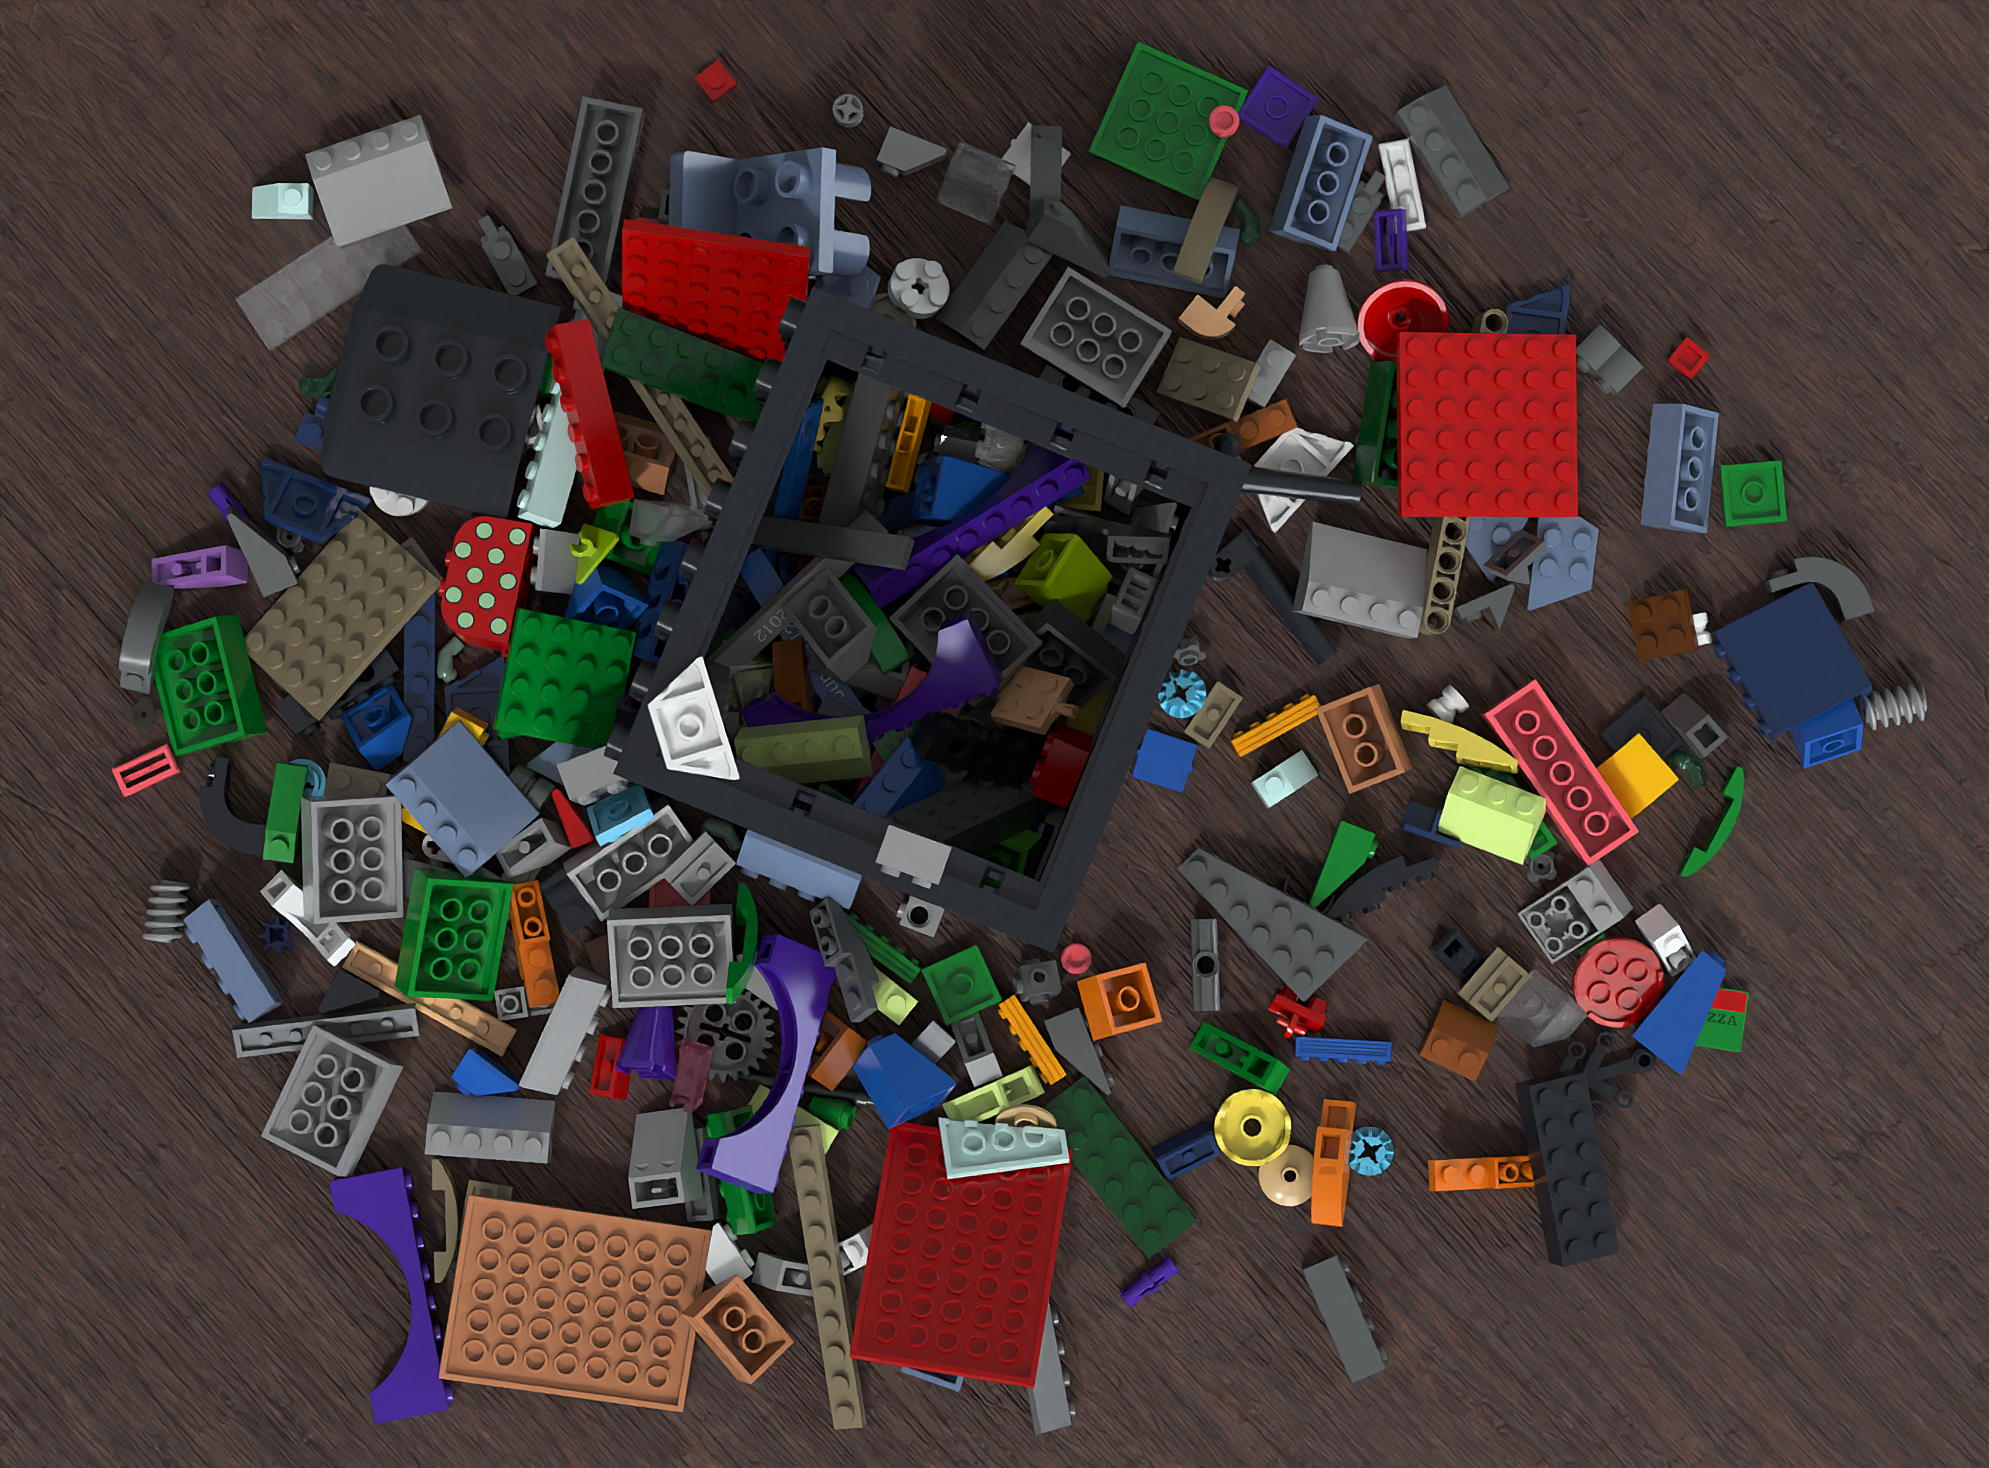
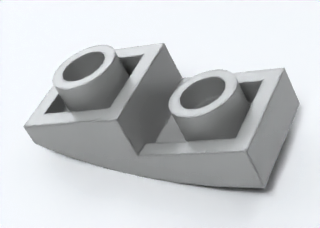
(513, 1004)

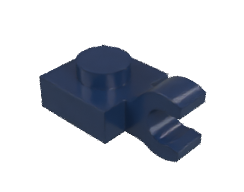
(312, 426)

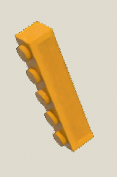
(908, 444)
(1275, 725)
(1031, 1040)

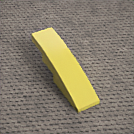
(1470, 747)

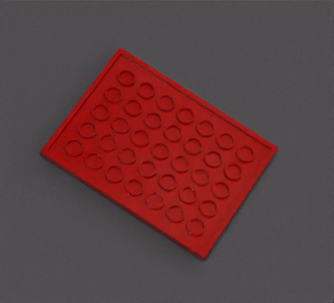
(959, 1264)

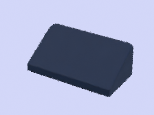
(1186, 1150)

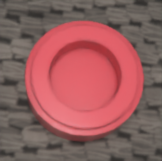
(1223, 121)
(1076, 958)

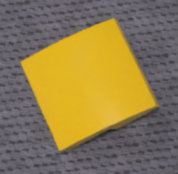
(1636, 775)

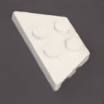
(1299, 453)
(692, 727)

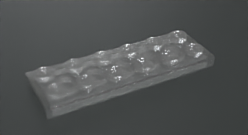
(320, 283)

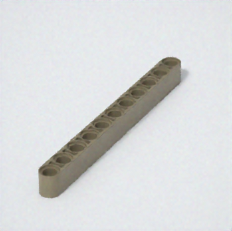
(1440, 543)

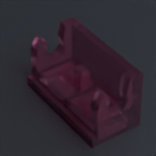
(691, 1075)

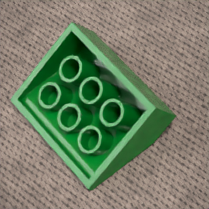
(207, 685)
(453, 935)

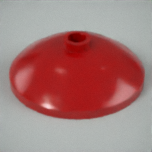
(1377, 320)

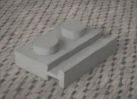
(698, 868)

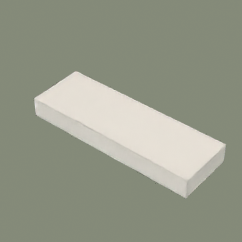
(1402, 182)

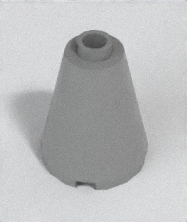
(1327, 313)

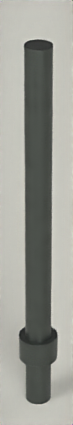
(859, 1098)

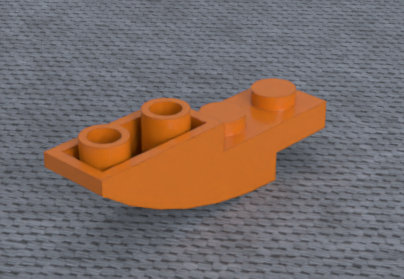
(532, 944)
(1331, 1163)
(1480, 1173)

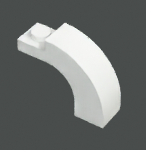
(287, 898)

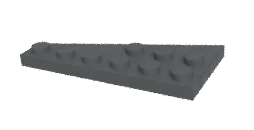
(1284, 931)

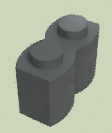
(1606, 361)

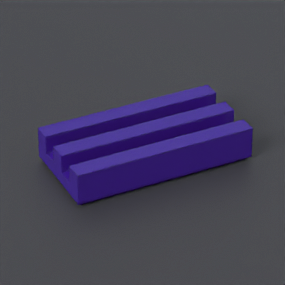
(1402, 245)

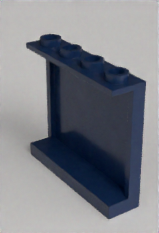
(1790, 661)

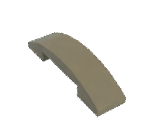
(1205, 230)
(443, 1180)

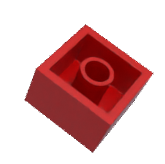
(1064, 760)

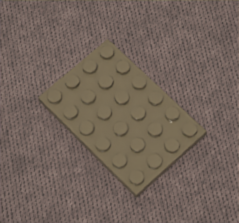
(340, 614)

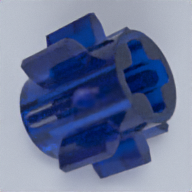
(287, 935)

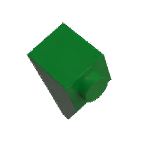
(284, 816)
(1345, 855)
(1240, 1058)

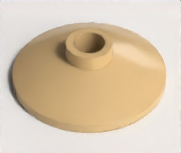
(1026, 1115)
(1273, 1181)

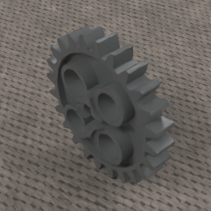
(720, 1060)

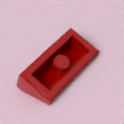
(605, 1078)

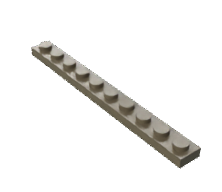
(665, 408)
(826, 1276)

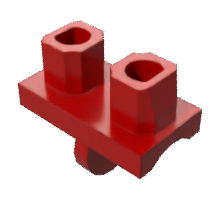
(1295, 1016)

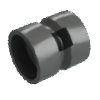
(536, 790)

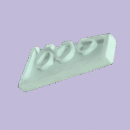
(988, 1148)

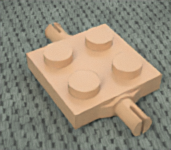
(1034, 700)

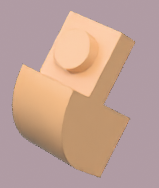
(1212, 323)

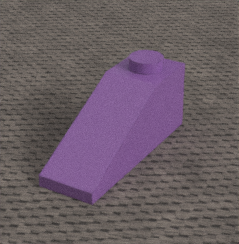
(201, 568)

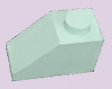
(283, 201)
(1284, 779)

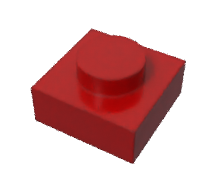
(715, 81)
(1688, 358)

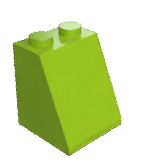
(1066, 572)

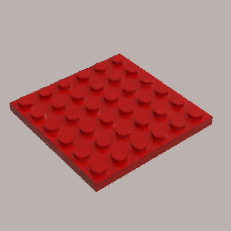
(713, 284)
(1486, 425)

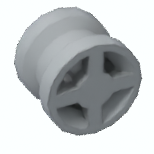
(848, 104)

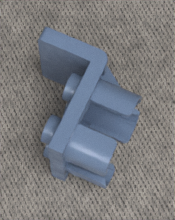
(774, 200)

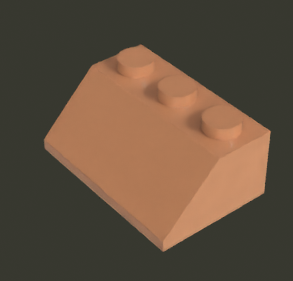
(646, 452)
(1364, 738)
(738, 1328)

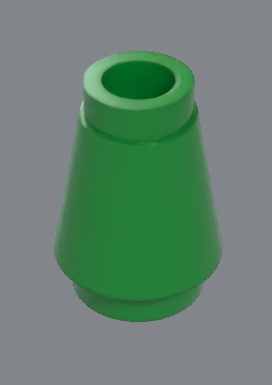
(833, 1111)

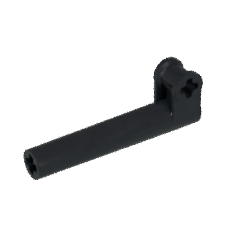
(1291, 484)
(1247, 554)

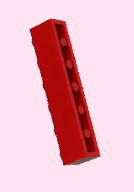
(589, 413)

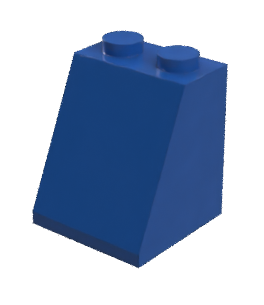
(952, 489)
(1829, 735)
(900, 1079)

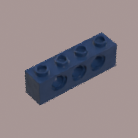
(663, 584)

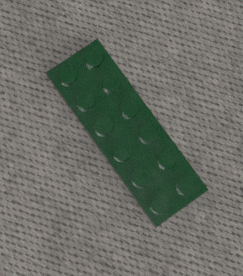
(682, 365)
(1119, 1168)

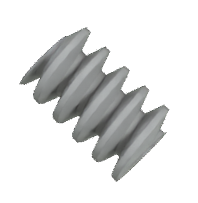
(1894, 705)
(166, 911)

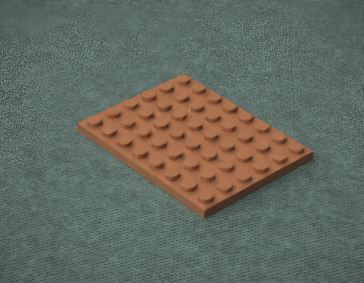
(574, 1303)

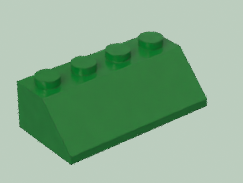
(746, 1209)

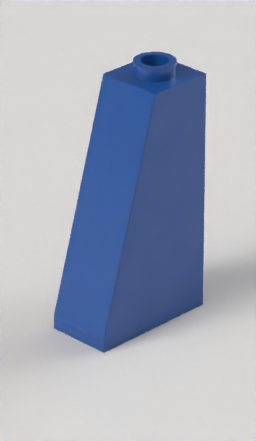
(1681, 1014)

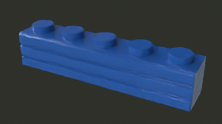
(1342, 1049)

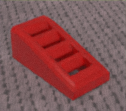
(575, 827)

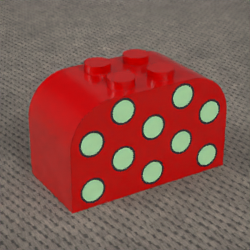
(487, 579)

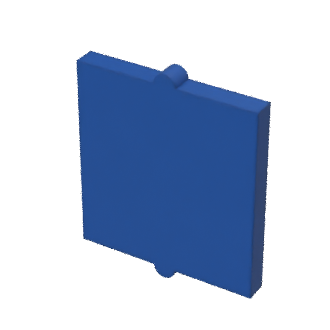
(1164, 760)

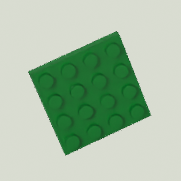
(1161, 122)
(563, 679)

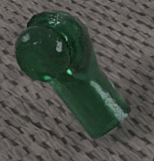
(317, 386)
(1689, 764)

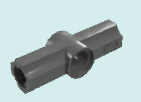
(1205, 986)

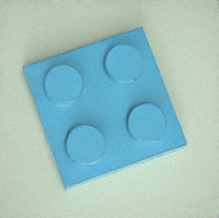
(620, 813)

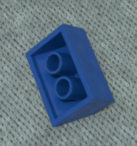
(899, 782)

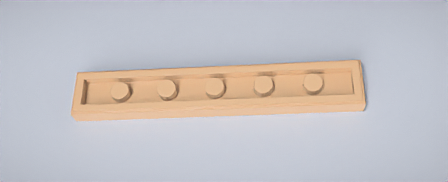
(454, 1013)

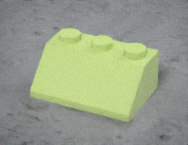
(1491, 815)

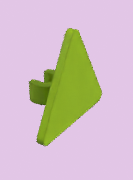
(593, 547)

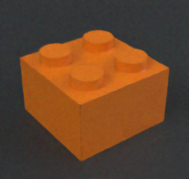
(1119, 1001)

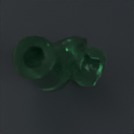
(1251, 220)

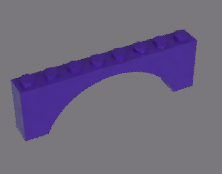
(1035, 484)
(959, 672)
(800, 987)
(386, 1206)

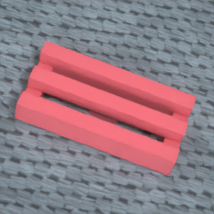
(170, 759)

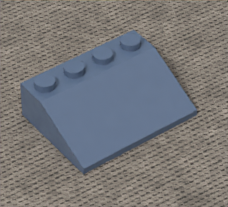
(462, 798)

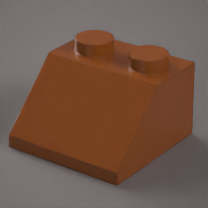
(1458, 1040)
(834, 1050)

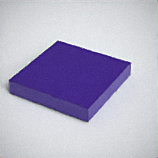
(1277, 107)

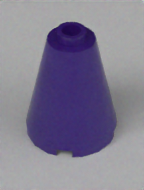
(650, 1045)

